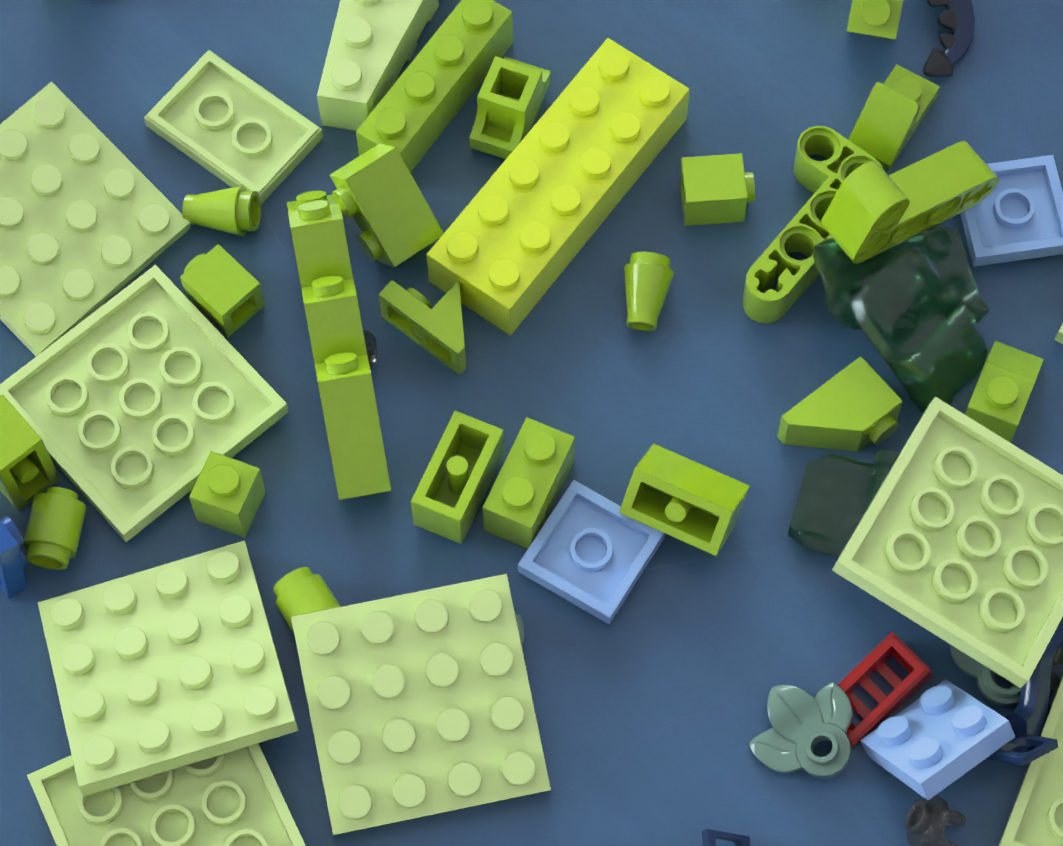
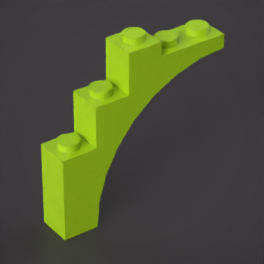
(338, 346)

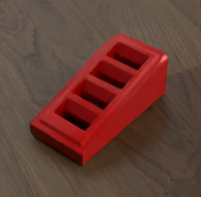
(903, 690)

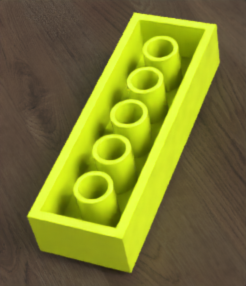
(558, 185)

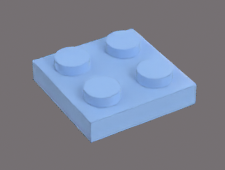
(1019, 216)
(590, 552)
(937, 739)

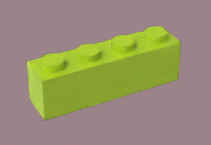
(439, 80)

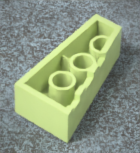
(367, 55)

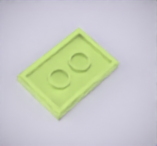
(233, 126)

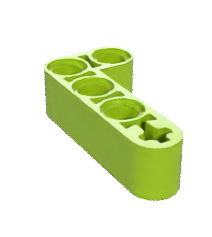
(882, 210)
(805, 229)

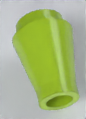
(225, 210)
(646, 288)

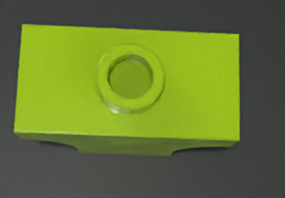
(507, 105)

